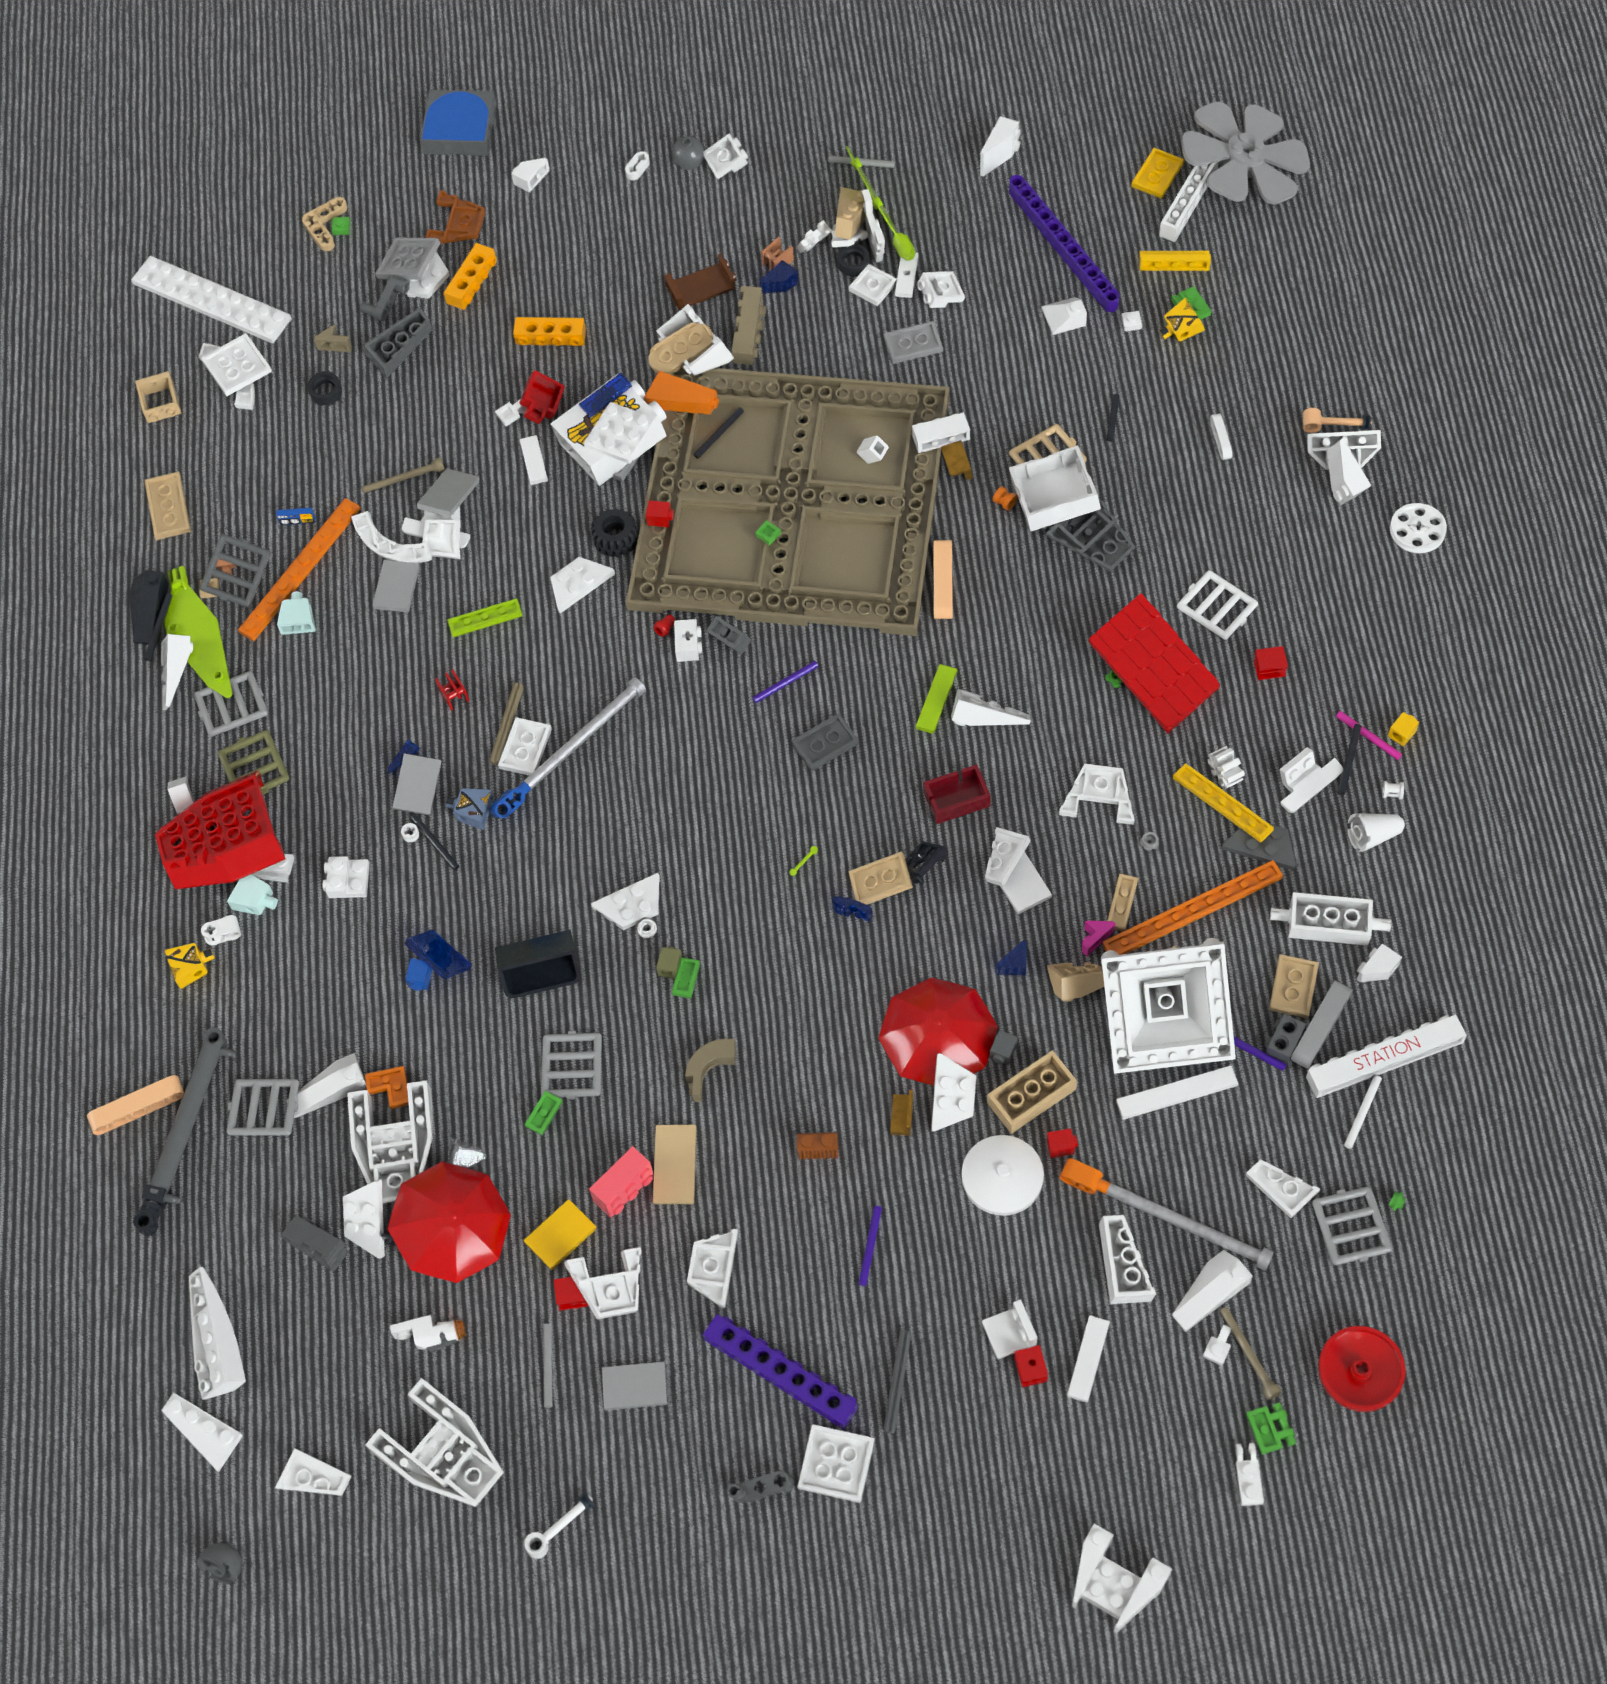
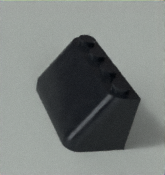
(538, 964)

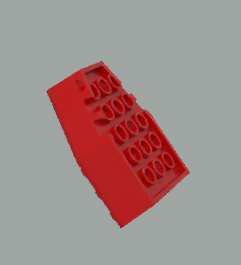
(230, 851)

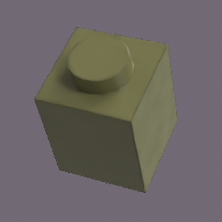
(668, 962)

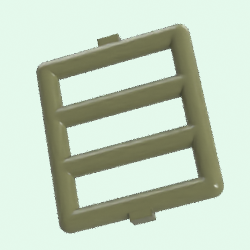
(271, 748)

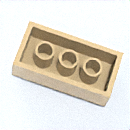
(1031, 1091)

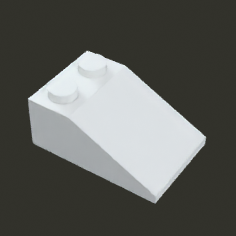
(1000, 145)
(1345, 473)

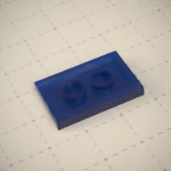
(438, 954)

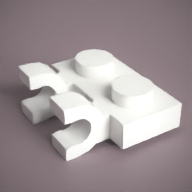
(812, 238)

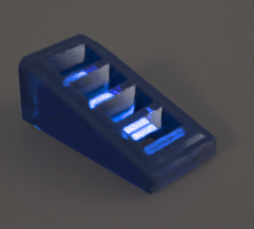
(408, 748)

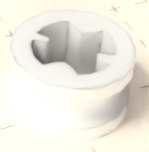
(413, 828)

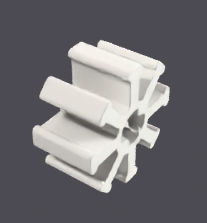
(1226, 767)

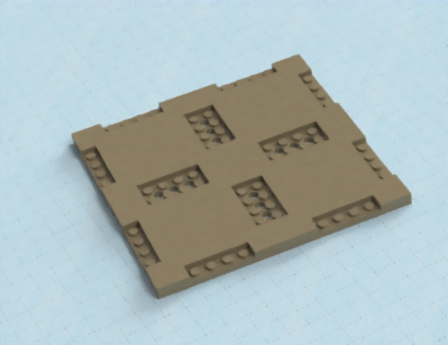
(841, 558)

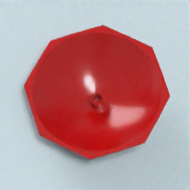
(935, 1020)
(449, 1222)

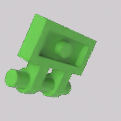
(1264, 1429)

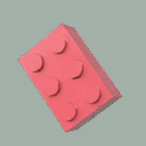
(622, 1182)

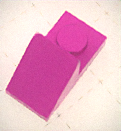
(1098, 932)

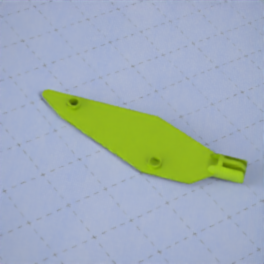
(900, 241)
(192, 618)

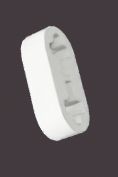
(635, 164)

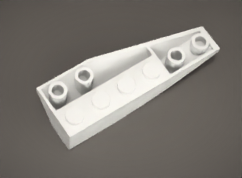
(214, 1341)

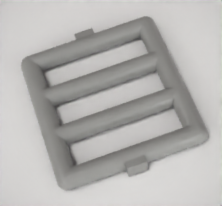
(246, 717)
(570, 1094)
(268, 1130)
(1330, 1240)

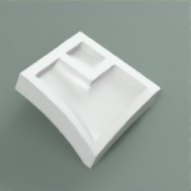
(443, 537)

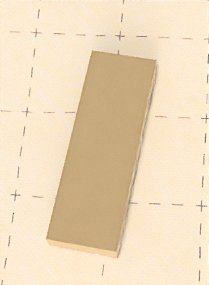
(1122, 901)

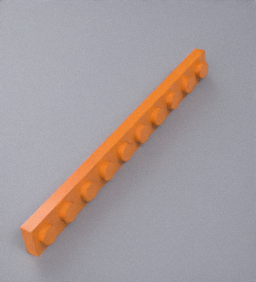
(299, 569)
(1194, 909)

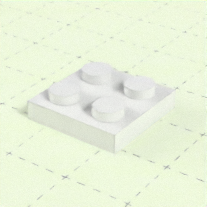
(873, 285)

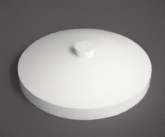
(1002, 1175)

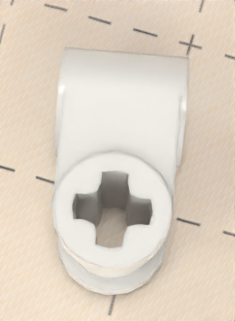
(222, 929)

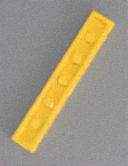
(1223, 803)

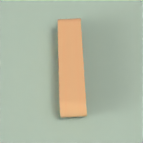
(942, 579)
(135, 1105)

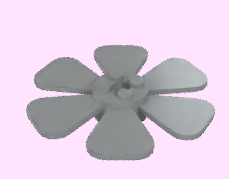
(1245, 153)

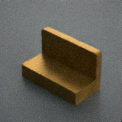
(957, 459)
(902, 1114)

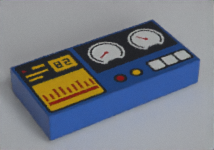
(296, 516)

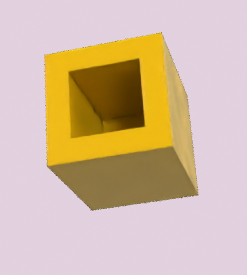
(1403, 729)

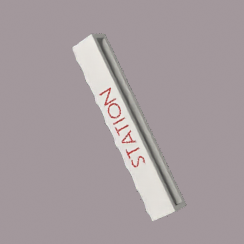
(1385, 1056)

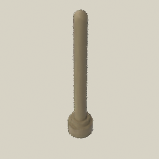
(436, 465)
(1270, 1389)

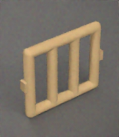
(1043, 436)

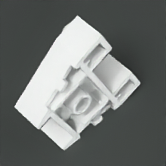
(1113, 1586)

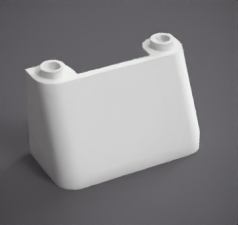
(713, 357)

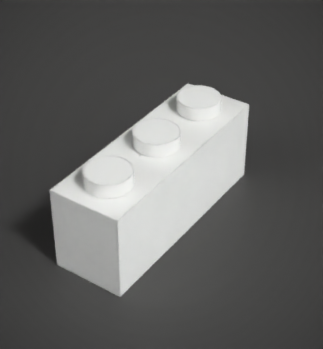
(940, 432)

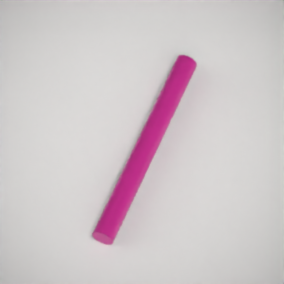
(1370, 736)

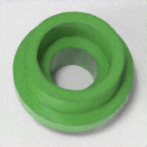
(1397, 1200)

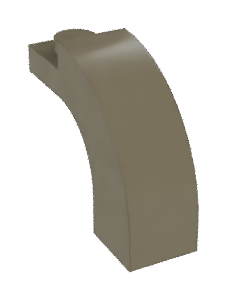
(708, 1056)

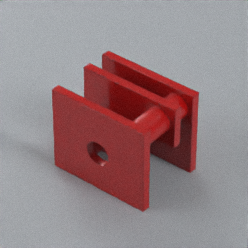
(1270, 663)
(452, 685)
(568, 1294)
(1031, 1366)

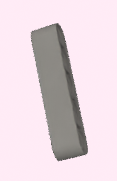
(1321, 1024)

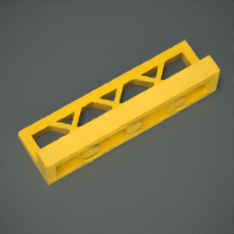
(1175, 260)

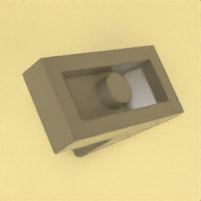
(330, 341)

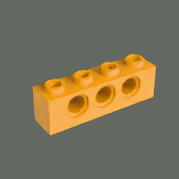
(470, 276)
(549, 331)

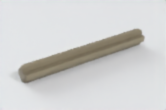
(506, 723)

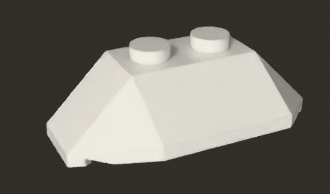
(1361, 444)

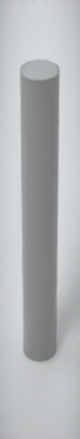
(866, 162)
(547, 1356)

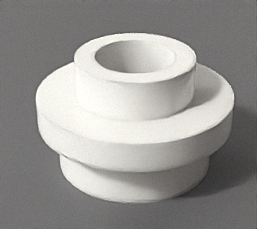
(644, 924)

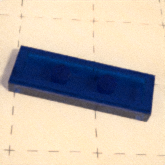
(605, 395)

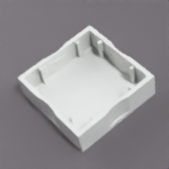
(1054, 488)

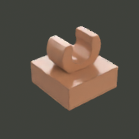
(225, 566)

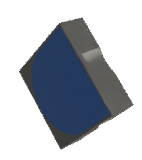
(458, 122)

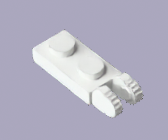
(1248, 1477)

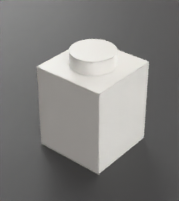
(872, 449)

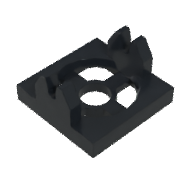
(924, 848)

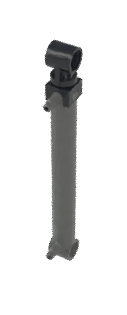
(156, 1193)

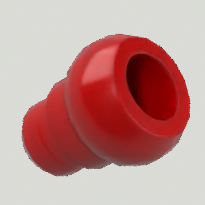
(663, 626)

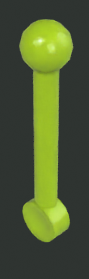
(813, 850)

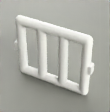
(1222, 584)

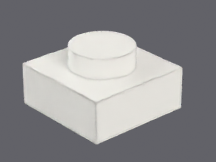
(1131, 321)

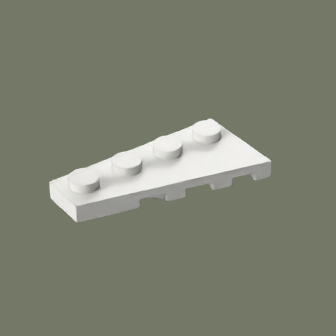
(205, 1432)

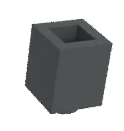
(1003, 1047)

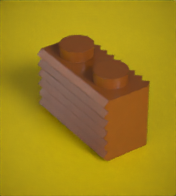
(817, 1145)

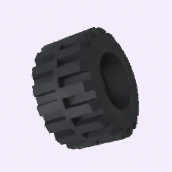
(609, 521)

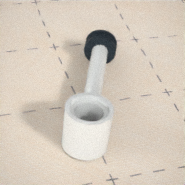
(584, 1503)

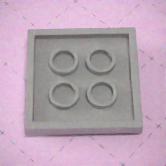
(408, 258)

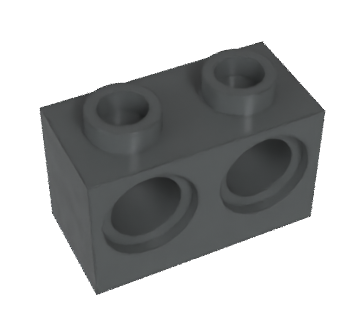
(728, 635)
(1288, 1040)

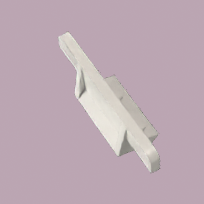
(416, 527)
(1306, 778)

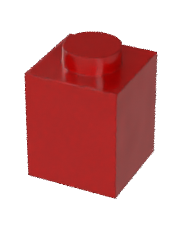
(659, 513)
(1061, 1143)

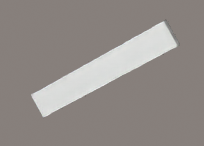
(1176, 1092)

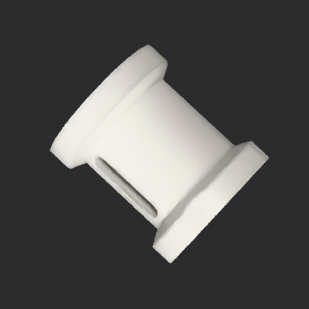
(1393, 790)

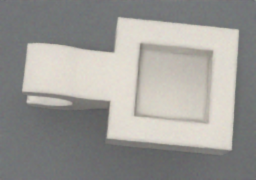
(509, 412)
(1218, 1348)

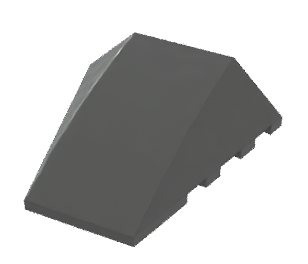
(1094, 537)

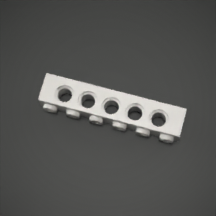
(1186, 201)

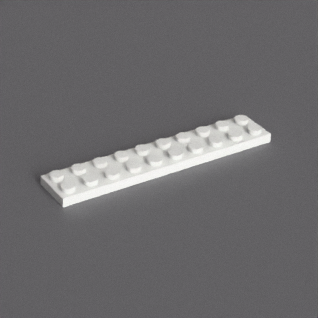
(211, 299)

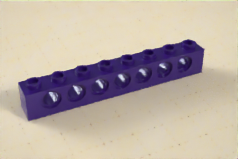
(722, 1325)

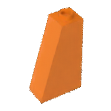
(681, 395)

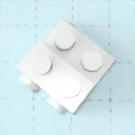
(725, 156)
(940, 288)
(346, 877)

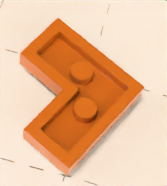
(392, 1081)

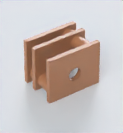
(777, 254)

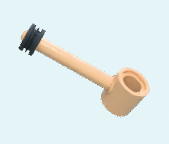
(1313, 419)

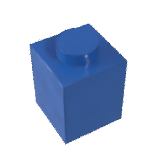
(418, 975)

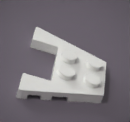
(874, 232)
(1100, 785)
(610, 1293)

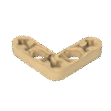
(319, 220)

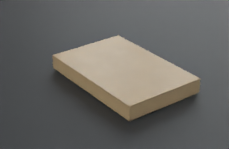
(880, 879)
(1293, 986)

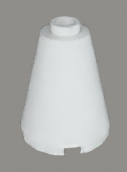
(1372, 829)

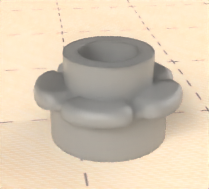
(1149, 836)

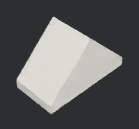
(180, 794)

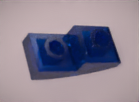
(846, 906)

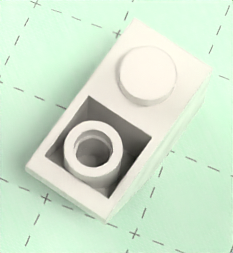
(1380, 965)

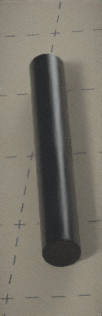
(1113, 416)

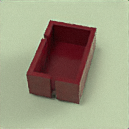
(955, 799)

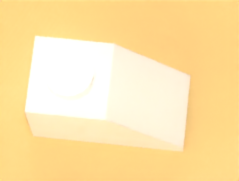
(530, 173)

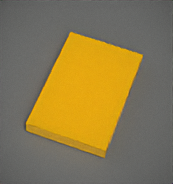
(1157, 173)
(560, 1234)

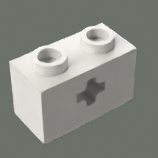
(686, 640)

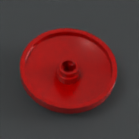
(1361, 1368)

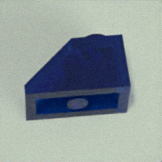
(779, 279)

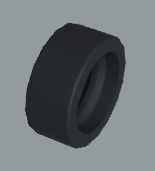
(855, 249)
(328, 398)

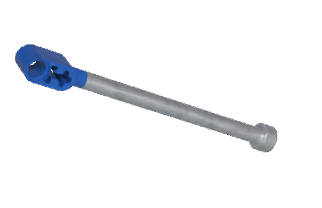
(634, 688)

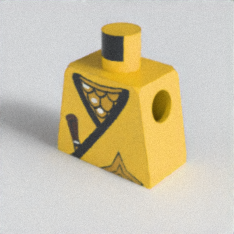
(1182, 322)
(188, 963)

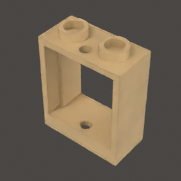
(154, 384)

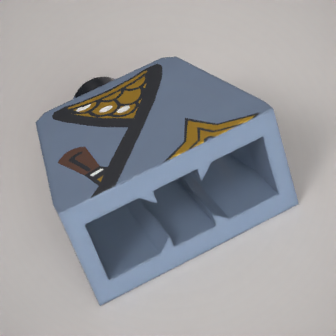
(471, 806)

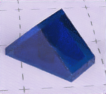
(1014, 962)

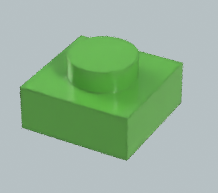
(341, 226)
(768, 532)

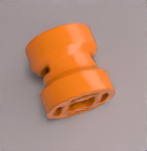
(1005, 498)

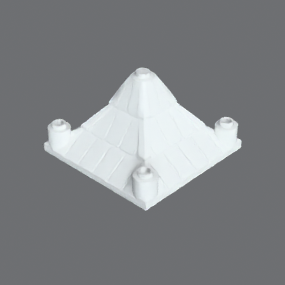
(1168, 1007)

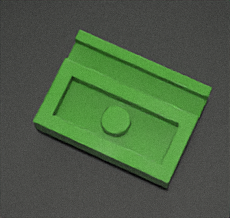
(1195, 300)

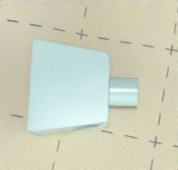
(296, 615)
(252, 896)

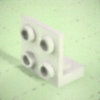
(1010, 1331)

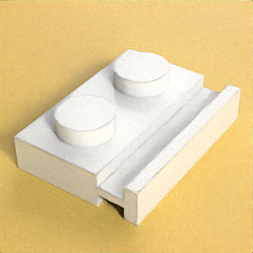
(278, 871)

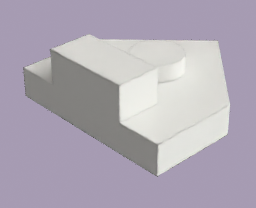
(841, 242)

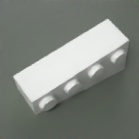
(1123, 1266)

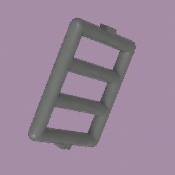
(218, 554)

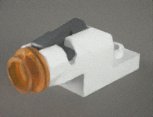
(429, 1335)

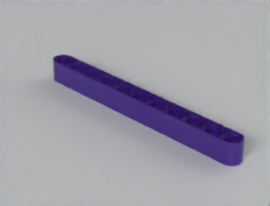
(1064, 243)

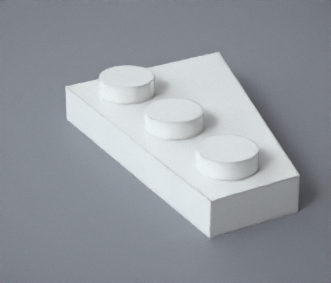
(1005, 855)
(1284, 1190)
(312, 1475)

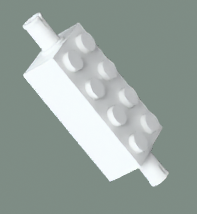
(1330, 918)

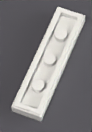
(1088, 1359)

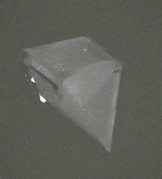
(464, 1154)

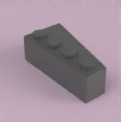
(397, 342)

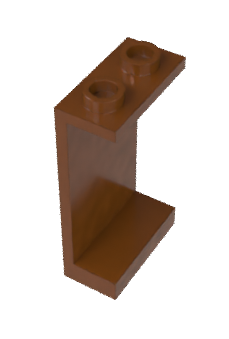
(701, 284)

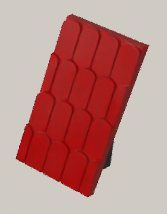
(1154, 663)

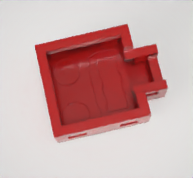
(541, 397)

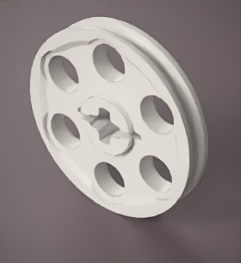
(1411, 531)

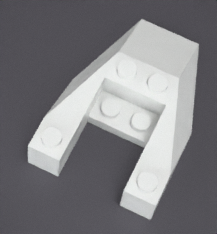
(391, 1150)
(449, 1458)

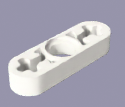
(1221, 436)

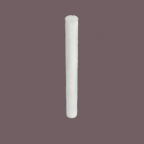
(1362, 1111)

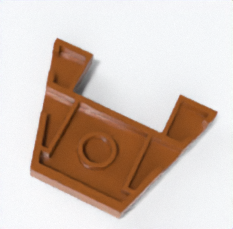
(464, 220)

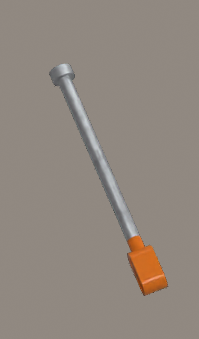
(1090, 1179)

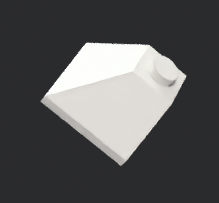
(1065, 315)

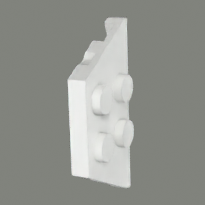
(431, 280)
(577, 581)
(631, 903)
(952, 1093)
(365, 1218)
(712, 1266)

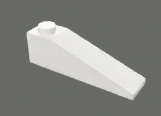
(174, 656)

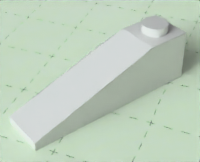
(973, 711)
(331, 1085)
(1215, 1284)

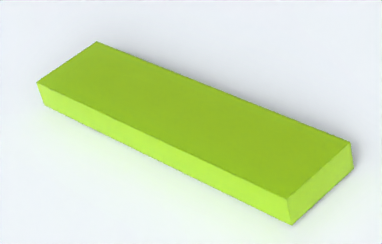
(484, 617)
(936, 699)

